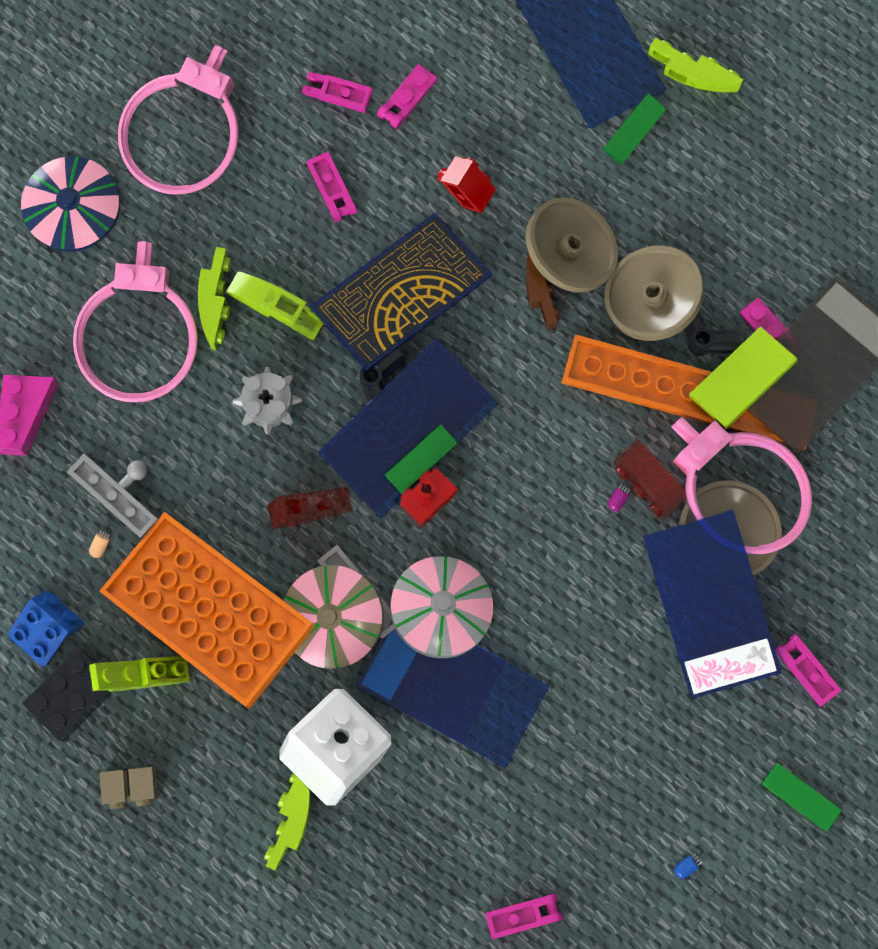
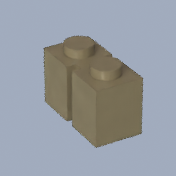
(115, 787)

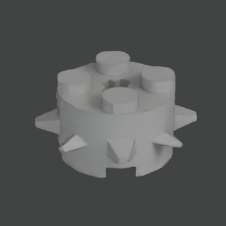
(277, 410)

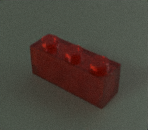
(650, 480)

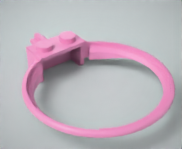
(204, 78)
(142, 278)
(707, 444)

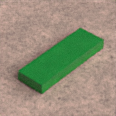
(634, 129)
(420, 459)
(801, 797)

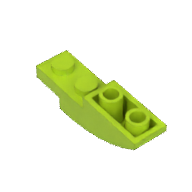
(703, 74)
(275, 302)
(211, 306)
(139, 673)
(291, 832)

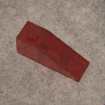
(308, 507)

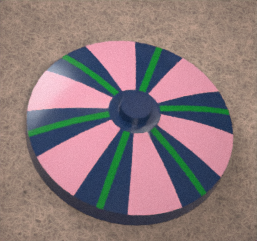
(70, 203)

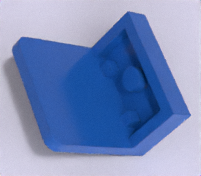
(44, 627)

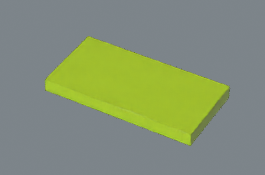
(743, 378)

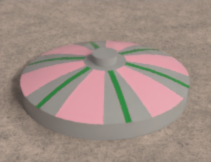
(441, 607)

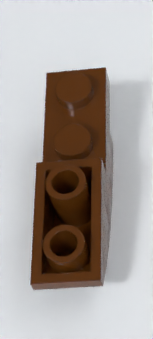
(539, 295)

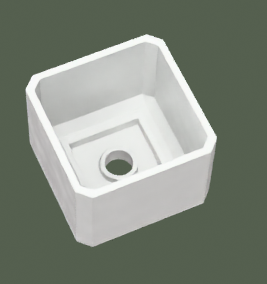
(323, 763)

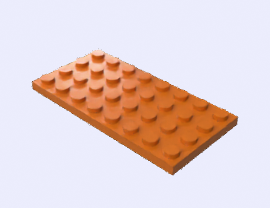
(207, 610)

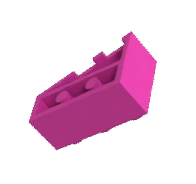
(22, 410)

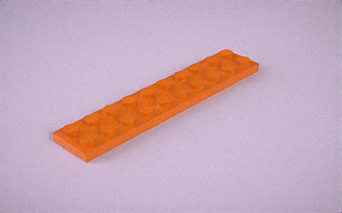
(645, 382)

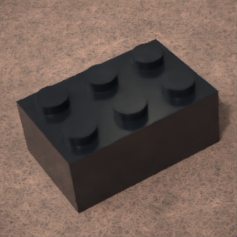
(66, 696)

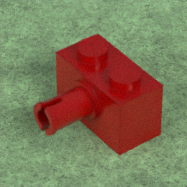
(467, 183)
(428, 496)

